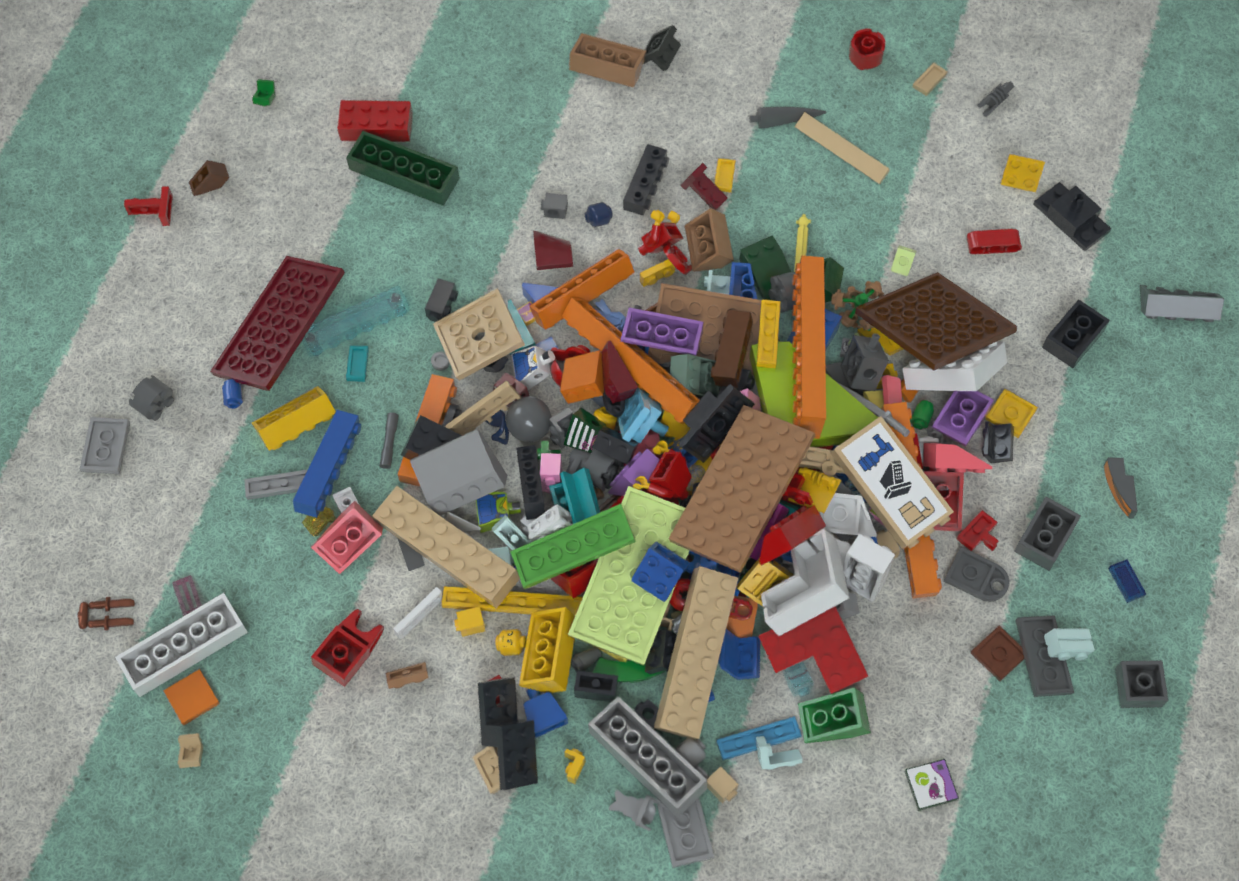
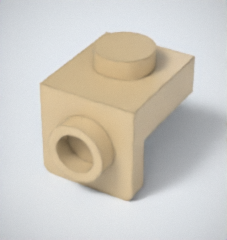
(190, 750)

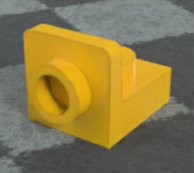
(574, 769)

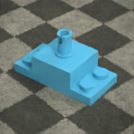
(640, 417)

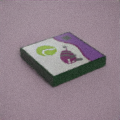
(931, 784)

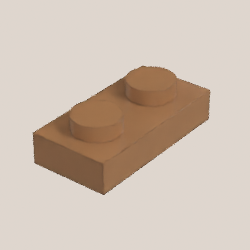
(401, 677)

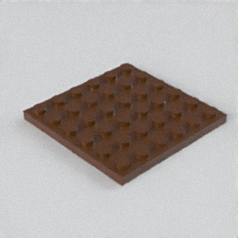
(936, 320)

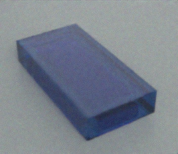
(1127, 581)

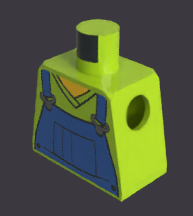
(492, 508)

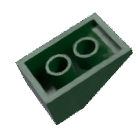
(765, 261)

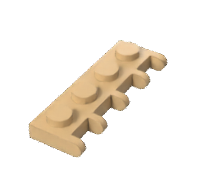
(484, 409)

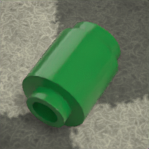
(922, 415)

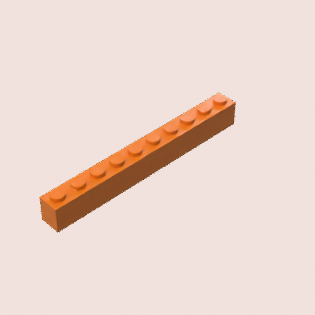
(643, 369)
(920, 558)

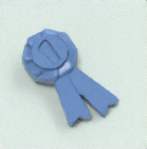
(615, 318)

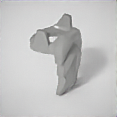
(640, 810)

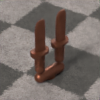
(107, 622)

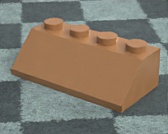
(607, 60)

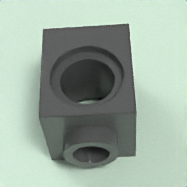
(555, 205)

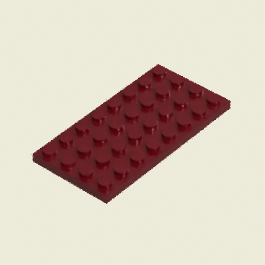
(277, 322)

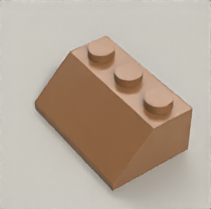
(709, 241)

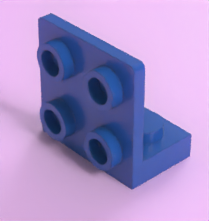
(659, 571)

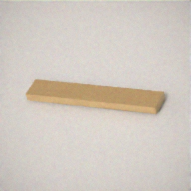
(842, 148)

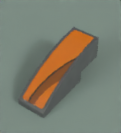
(1121, 485)

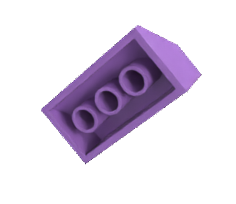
(662, 331)

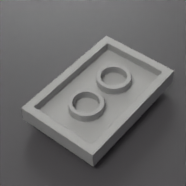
(104, 445)
(686, 835)

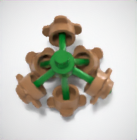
(856, 298)

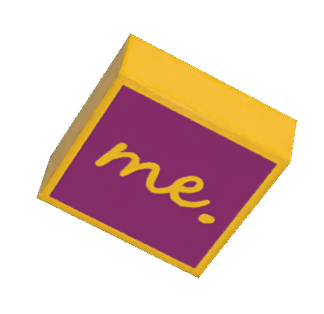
(526, 314)

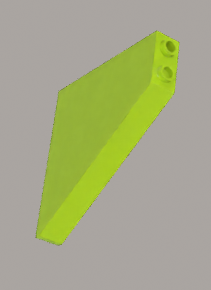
(843, 412)

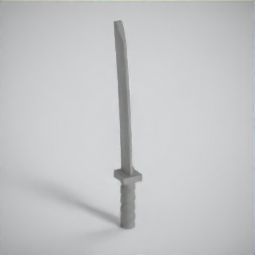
(887, 416)

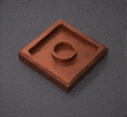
(999, 653)

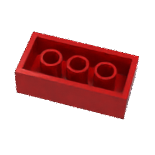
(381, 118)

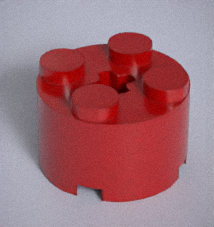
(867, 49)

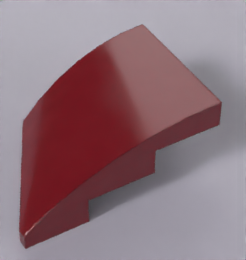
(552, 252)

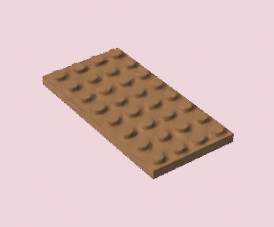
(742, 488)

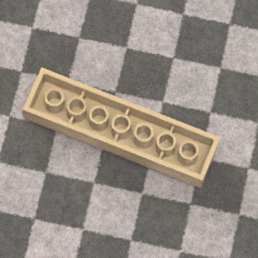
(446, 546)
(696, 653)

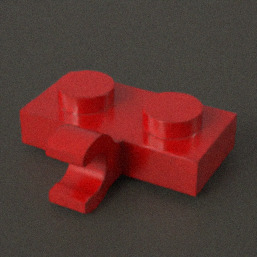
(978, 531)

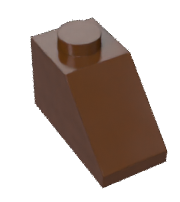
(209, 178)

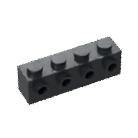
(645, 180)

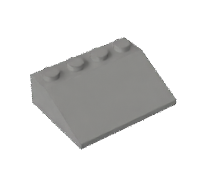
(458, 472)

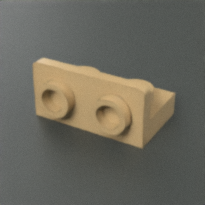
(489, 768)

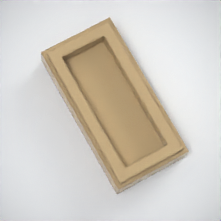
(929, 79)

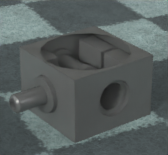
(864, 362)

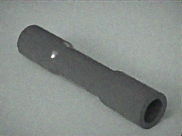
(387, 451)

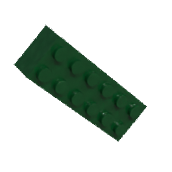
(403, 168)

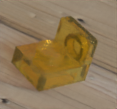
(316, 525)

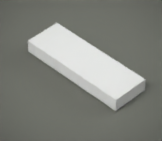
(418, 613)

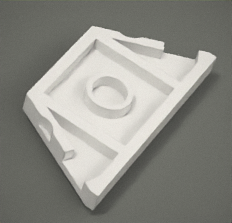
(848, 516)

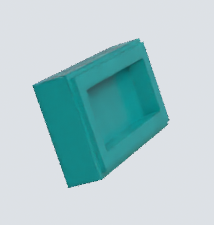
(357, 363)

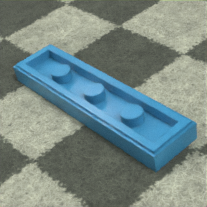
(746, 741)

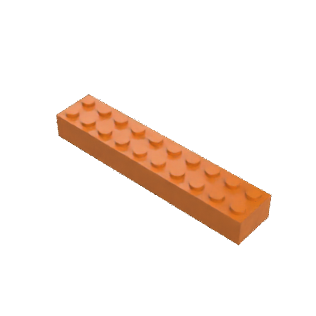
(809, 345)

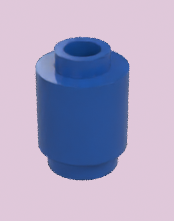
(232, 394)

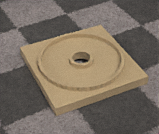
(459, 330)

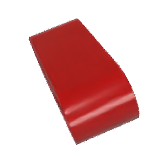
(994, 241)

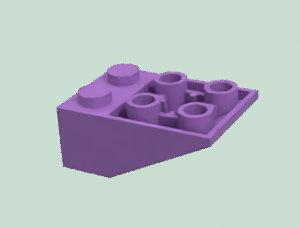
(641, 465)

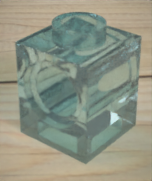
(798, 680)

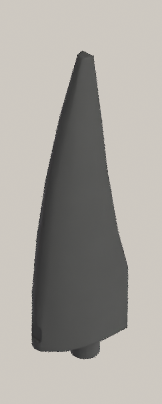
(781, 115)

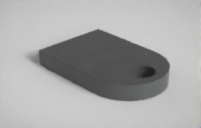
(976, 576)

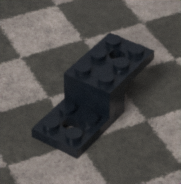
(509, 734)

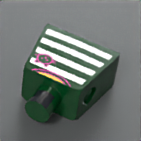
(583, 430)

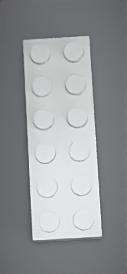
(181, 645)

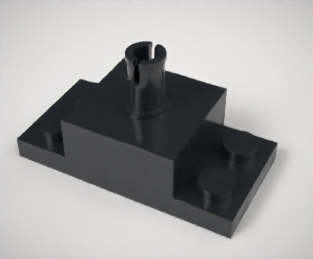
(1073, 214)
(712, 421)

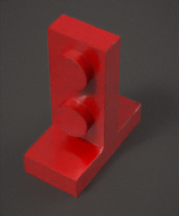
(152, 206)

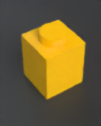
(469, 621)

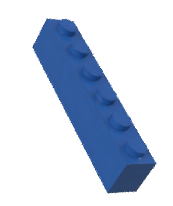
(327, 464)

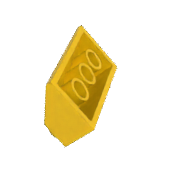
(294, 418)
(548, 651)

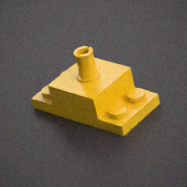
(762, 578)

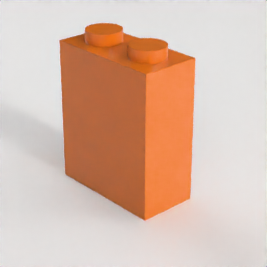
(582, 377)

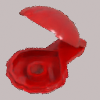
(561, 355)

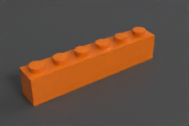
(585, 286)
(434, 407)

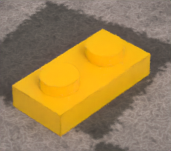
(653, 274)

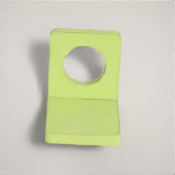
(903, 260)

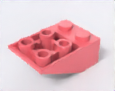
(950, 457)

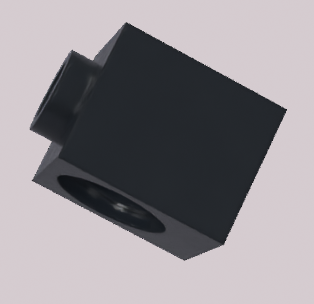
(645, 707)

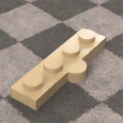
(822, 460)

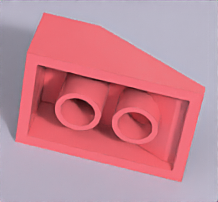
(347, 537)

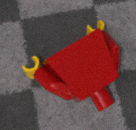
(660, 233)
(669, 476)

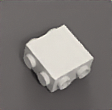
(549, 522)

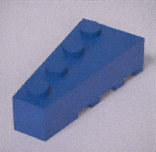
(742, 281)

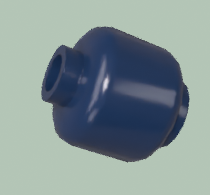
(598, 214)

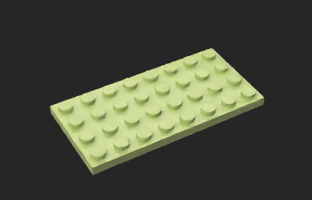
(616, 610)

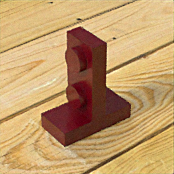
(705, 187)

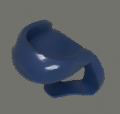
(499, 421)

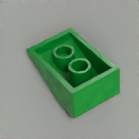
(834, 717)

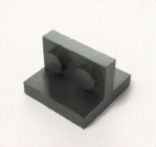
(662, 48)

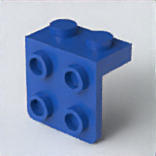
(740, 656)

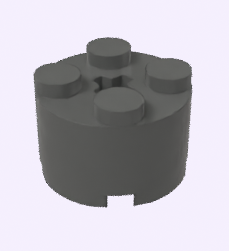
(782, 291)
(151, 397)
(602, 468)

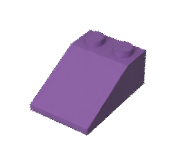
(963, 415)

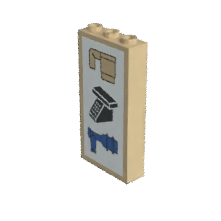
(892, 483)

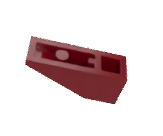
(616, 377)

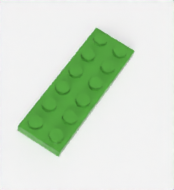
(573, 546)

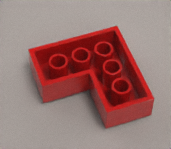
(820, 638)

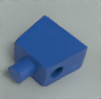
(544, 712)

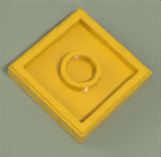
(1011, 409)

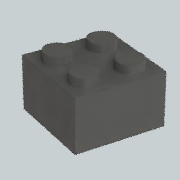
(1141, 684)

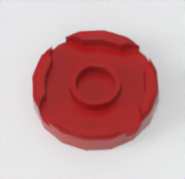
(677, 258)

